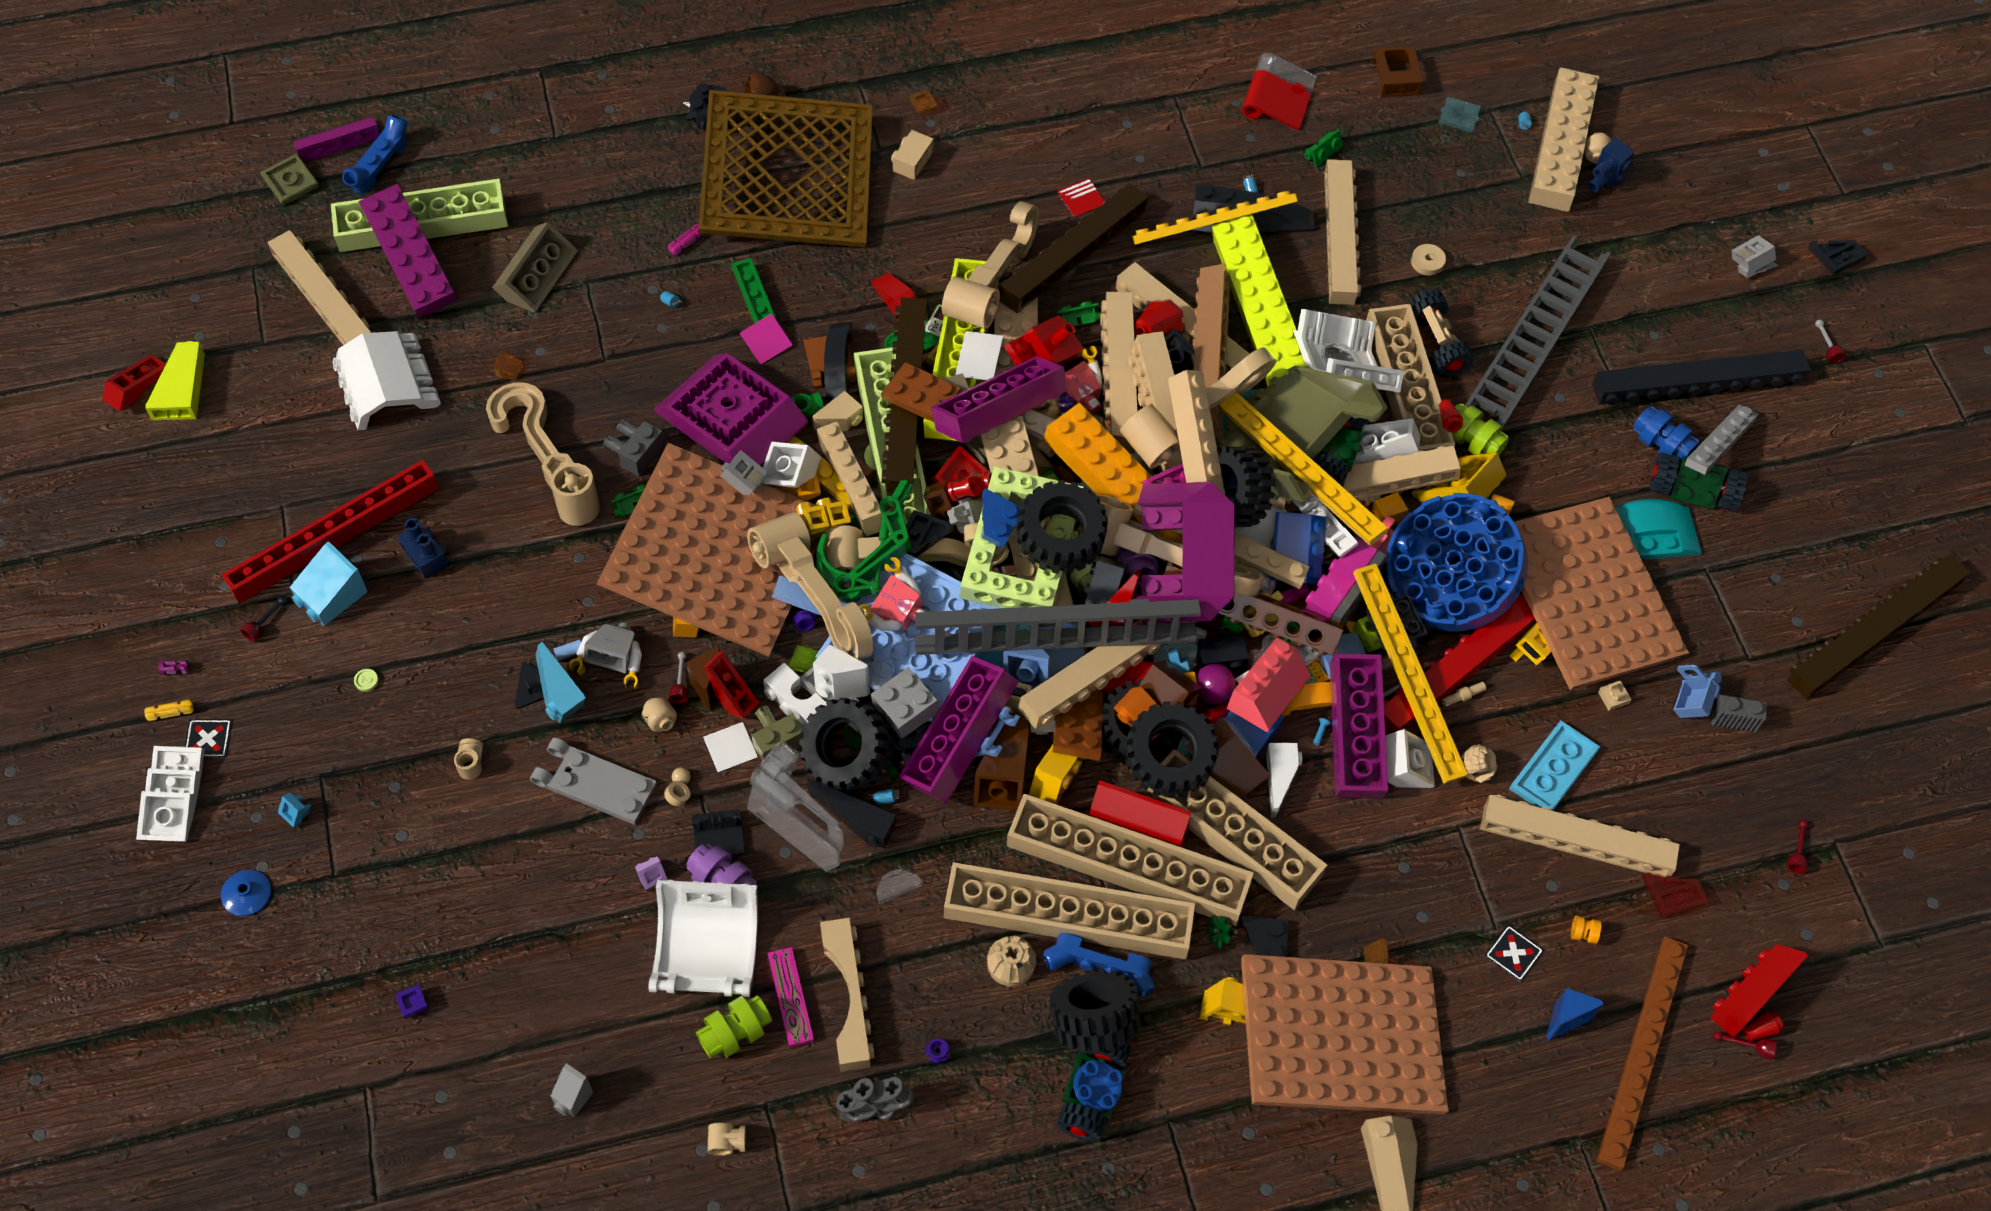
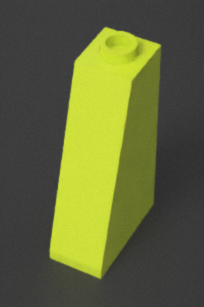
(179, 384)

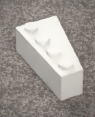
(1388, 440)

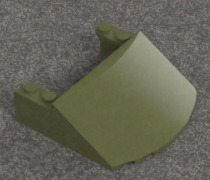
(1309, 411)

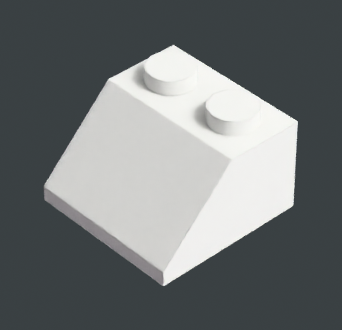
(790, 464)
(840, 675)
(1408, 761)

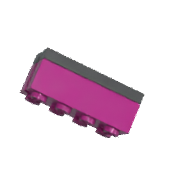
(1339, 591)

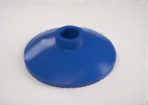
(251, 900)

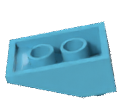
(559, 691)

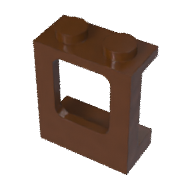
(1398, 82)

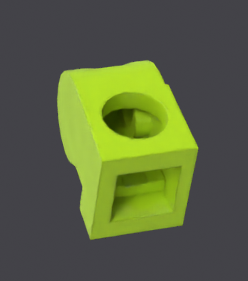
(1367, 635)

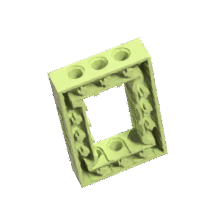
(1006, 591)

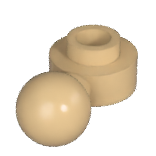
(677, 792)

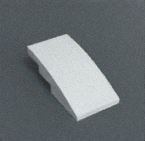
(170, 794)

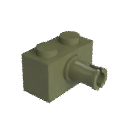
(774, 731)

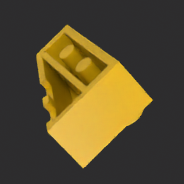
(1054, 776)

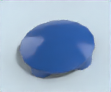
(1097, 1085)

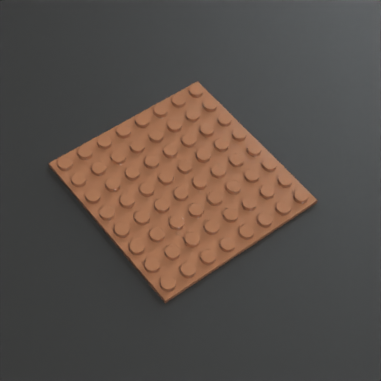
(692, 552)

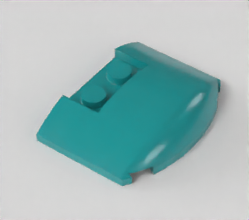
(1659, 528)

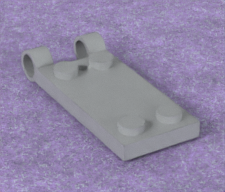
(596, 782)

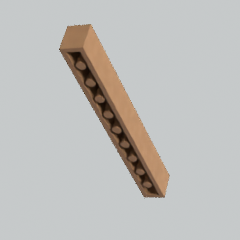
(1212, 330)

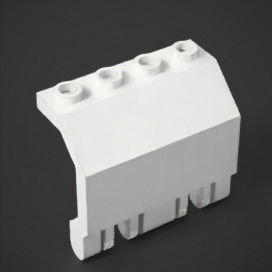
(383, 372)

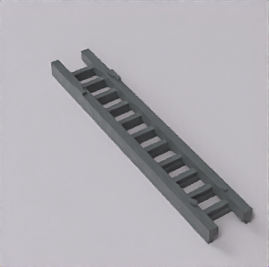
(1524, 325)
(1011, 640)

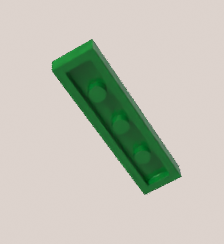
(752, 289)

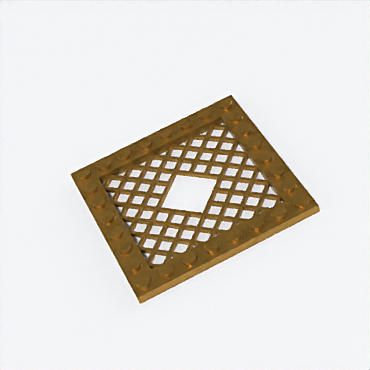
(791, 228)

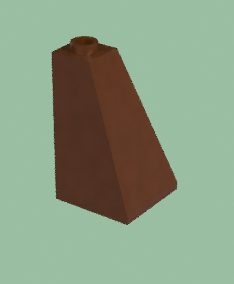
(1001, 778)

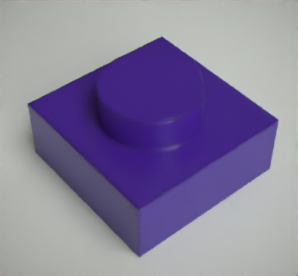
(411, 1001)

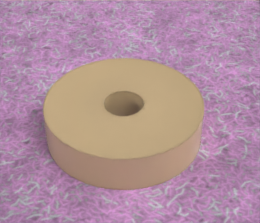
(1428, 267)

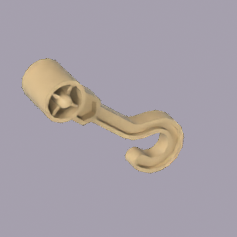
(978, 298)
(1155, 433)
(570, 481)
(1128, 534)
(787, 545)
(849, 548)

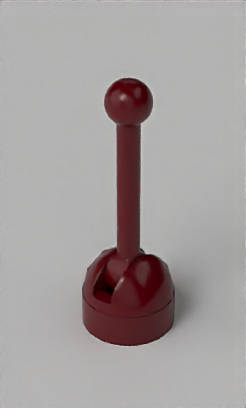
(1798, 862)
(1765, 1047)

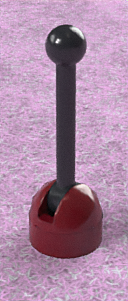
(252, 629)

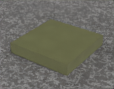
(289, 179)

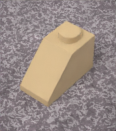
(842, 410)

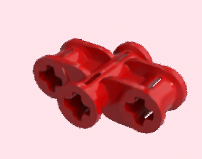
(969, 486)

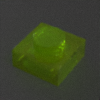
(803, 659)

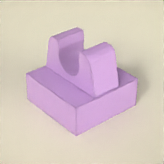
(650, 872)

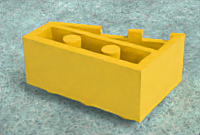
(1224, 1001)

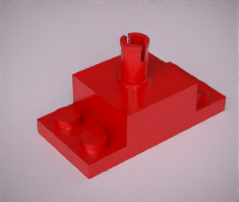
(1049, 340)

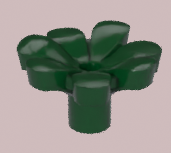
(1220, 931)

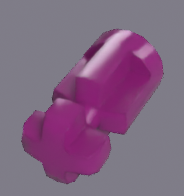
(172, 667)

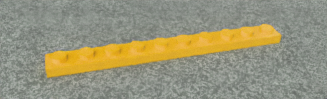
(1304, 469)
(1410, 674)

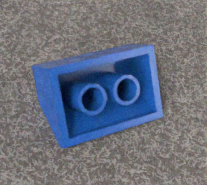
(1301, 539)

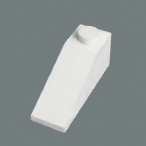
(1282, 766)

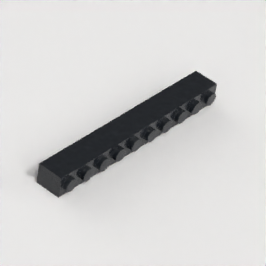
(1701, 377)

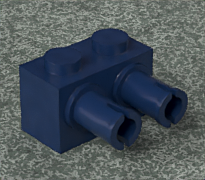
(1611, 166)
(421, 548)

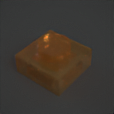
(922, 102)

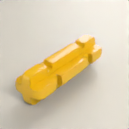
(169, 710)

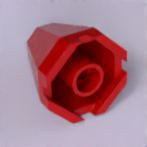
(1160, 317)

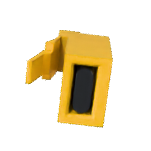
(1532, 645)

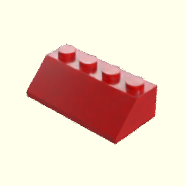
(1140, 813)
(1756, 988)

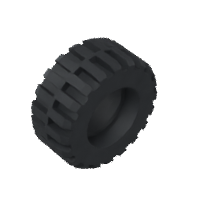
(1069, 501)
(1181, 721)
(818, 741)

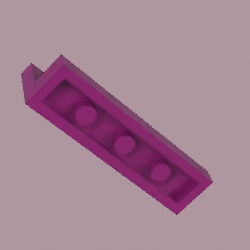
(337, 139)

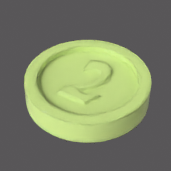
(366, 680)

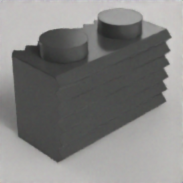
(1738, 713)

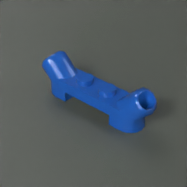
(391, 140)
(1069, 950)

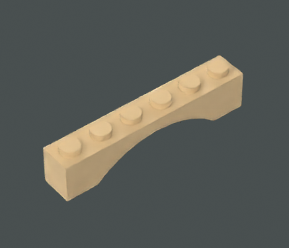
(852, 478)
(852, 1042)

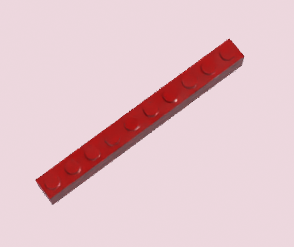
(336, 527)
(1463, 661)

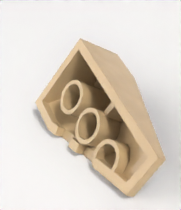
(1392, 1159)

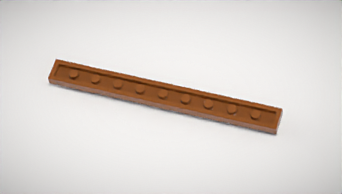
(1642, 1054)

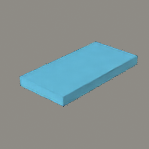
(1554, 767)

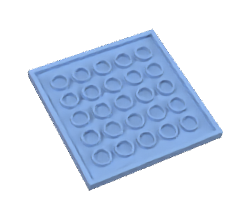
(897, 647)

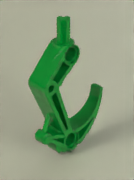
(893, 546)

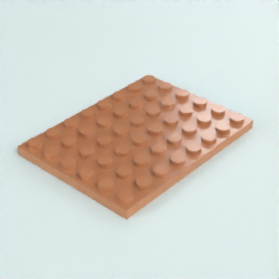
(1594, 595)
(1342, 1035)

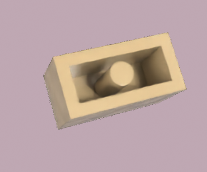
(912, 154)

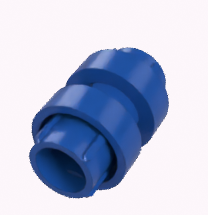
(1657, 429)

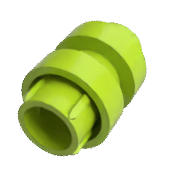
(1481, 435)
(742, 1022)

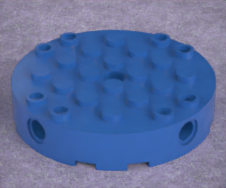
(1477, 586)

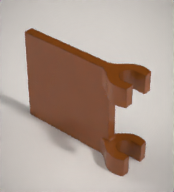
(815, 354)

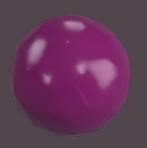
(1216, 684)

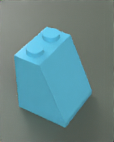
(327, 585)

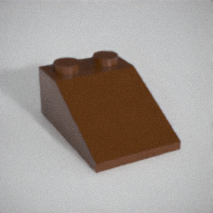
(1236, 764)

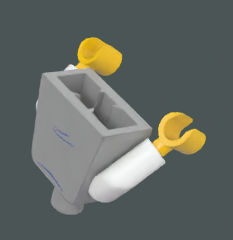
(612, 649)

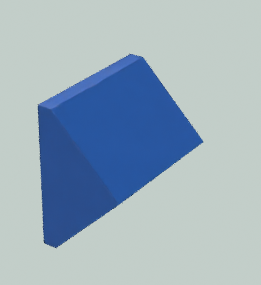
(1571, 1012)

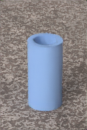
(567, 650)

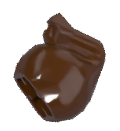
(764, 85)

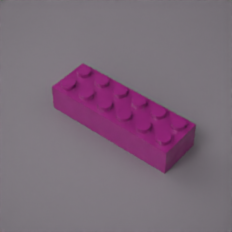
(407, 251)
(999, 399)
(1358, 726)
(958, 729)

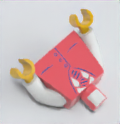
(1085, 382)
(896, 602)

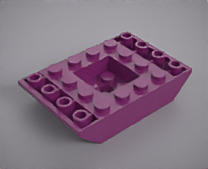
(753, 421)

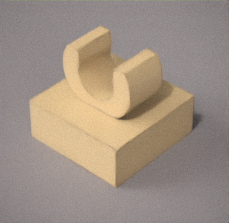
(1614, 695)

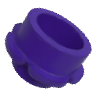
(1066, 402)
(804, 620)
(937, 1044)

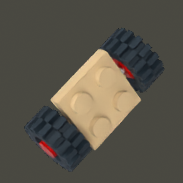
(1453, 353)

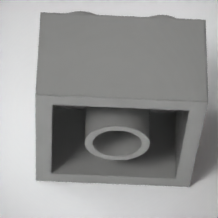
(905, 702)

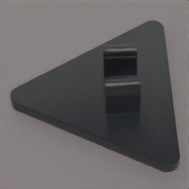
(529, 686)

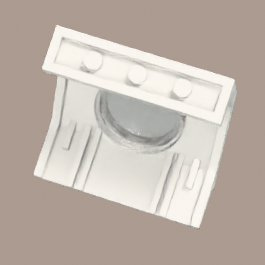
(1343, 348)

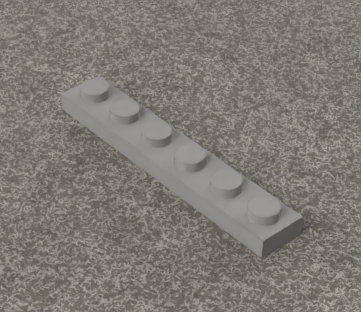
(1721, 439)

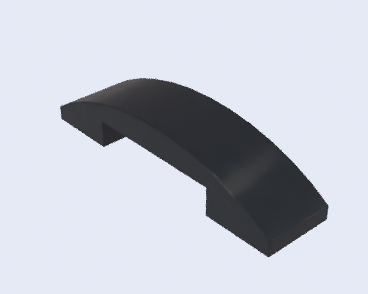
(836, 359)

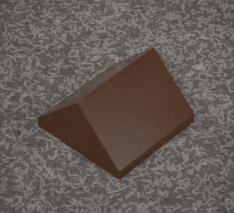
(699, 678)
(1168, 683)

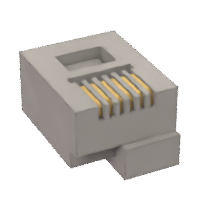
(1754, 256)
(743, 473)

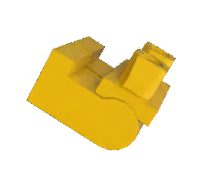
(823, 515)

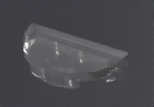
(878, 672)
(895, 884)

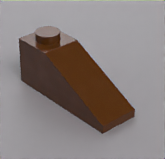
(938, 505)

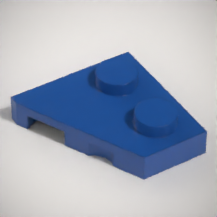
(998, 518)

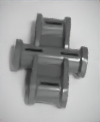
(874, 1099)

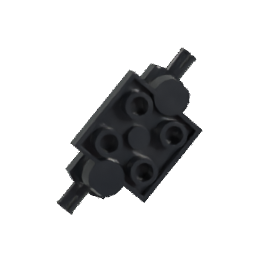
(1409, 618)

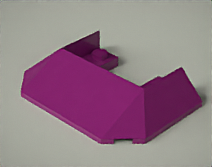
(1206, 547)

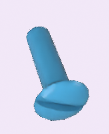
(1323, 724)

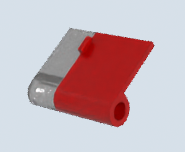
(1279, 91)

